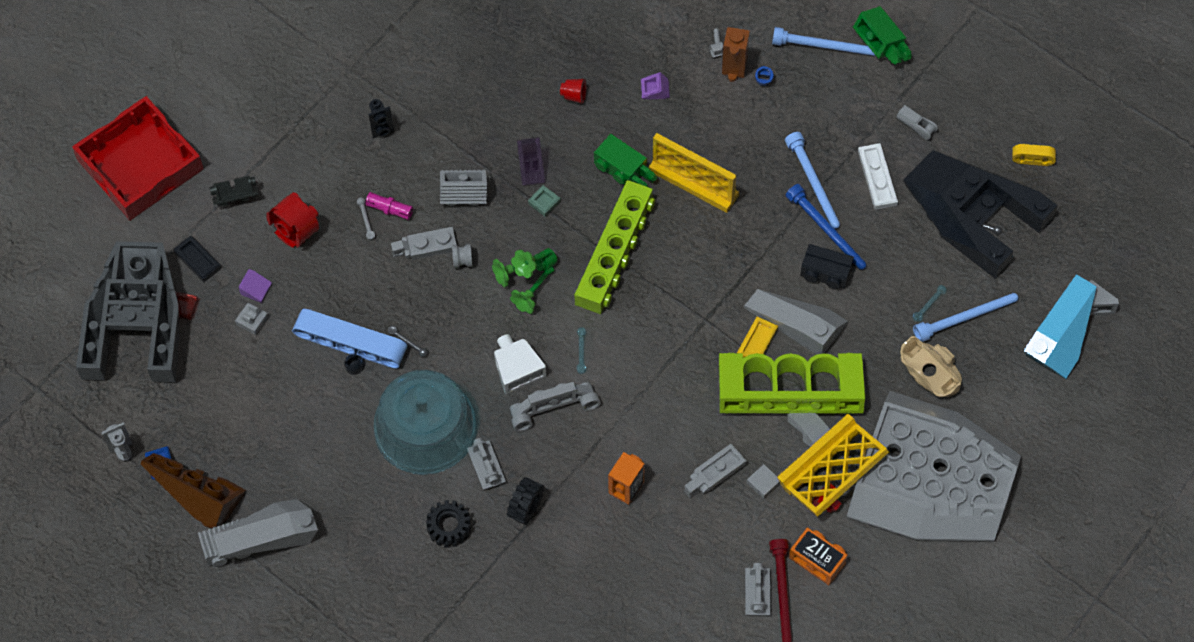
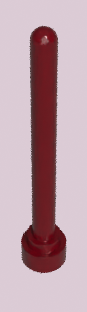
(779, 550)

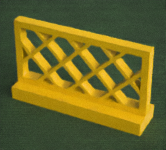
(691, 173)
(821, 455)

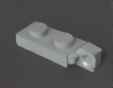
(425, 244)
(715, 471)

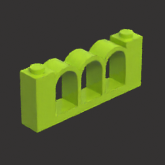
(845, 368)

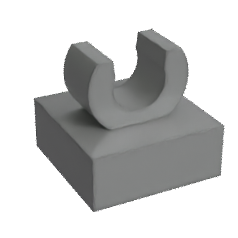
(251, 318)

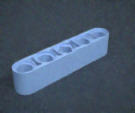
(349, 338)

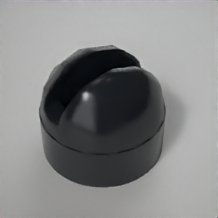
(354, 367)

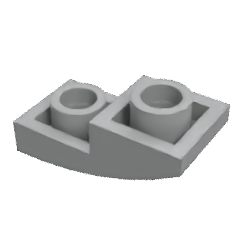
(809, 425)

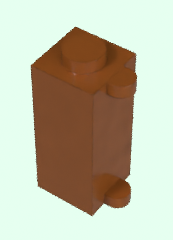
(735, 53)

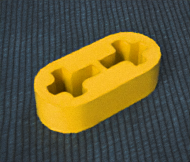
(1034, 154)

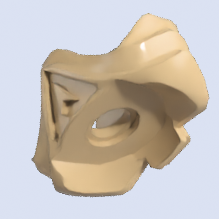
(918, 354)

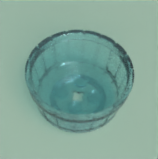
(421, 440)

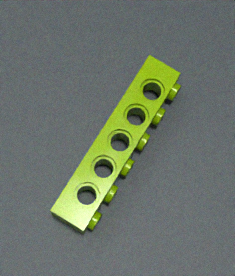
(632, 196)

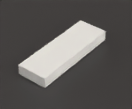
(877, 176)

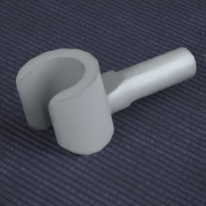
(717, 48)

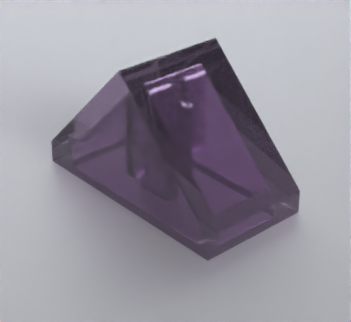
(530, 161)

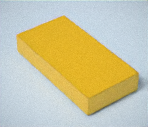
(758, 337)

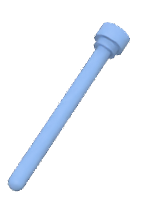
(781, 37)
(796, 143)
(924, 331)

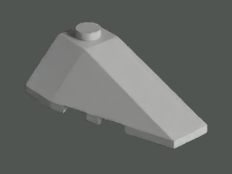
(803, 322)
(271, 528)

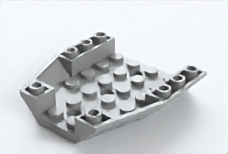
(915, 499)

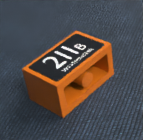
(626, 477)
(818, 555)

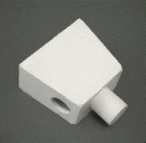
(517, 364)

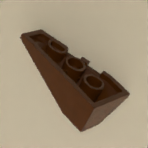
(201, 496)

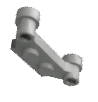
(552, 398)

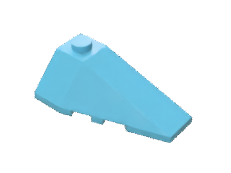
(1062, 332)

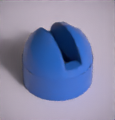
(764, 72)

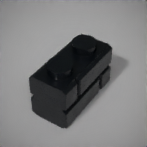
(826, 266)

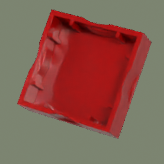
(138, 158)

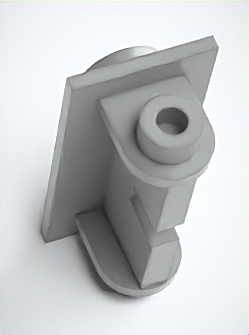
(117, 441)
(485, 464)
(757, 590)

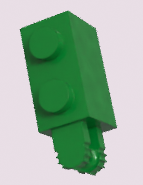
(882, 35)
(622, 162)

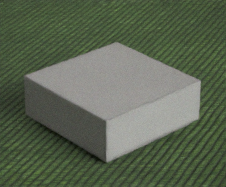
(763, 481)

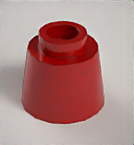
(574, 90)

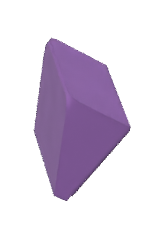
(655, 87)
(254, 286)

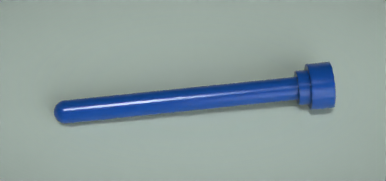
(797, 195)

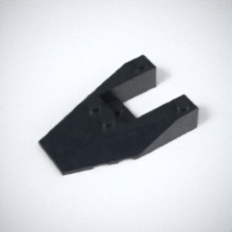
(965, 198)

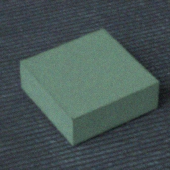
(544, 201)

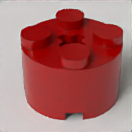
(293, 220)

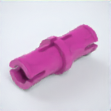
(389, 206)

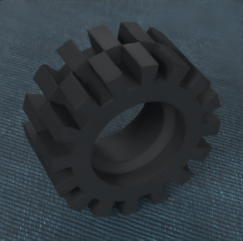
(525, 500)
(451, 537)

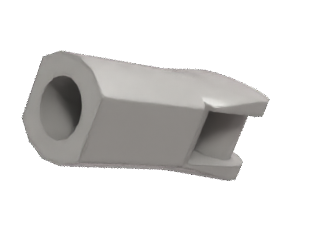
(914, 121)

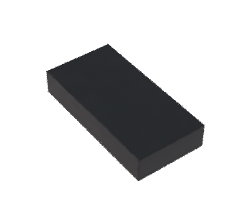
(197, 259)

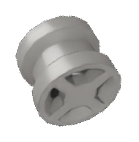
(462, 255)

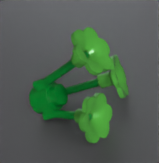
(524, 265)

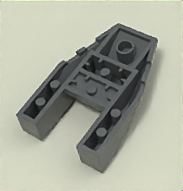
(132, 295)

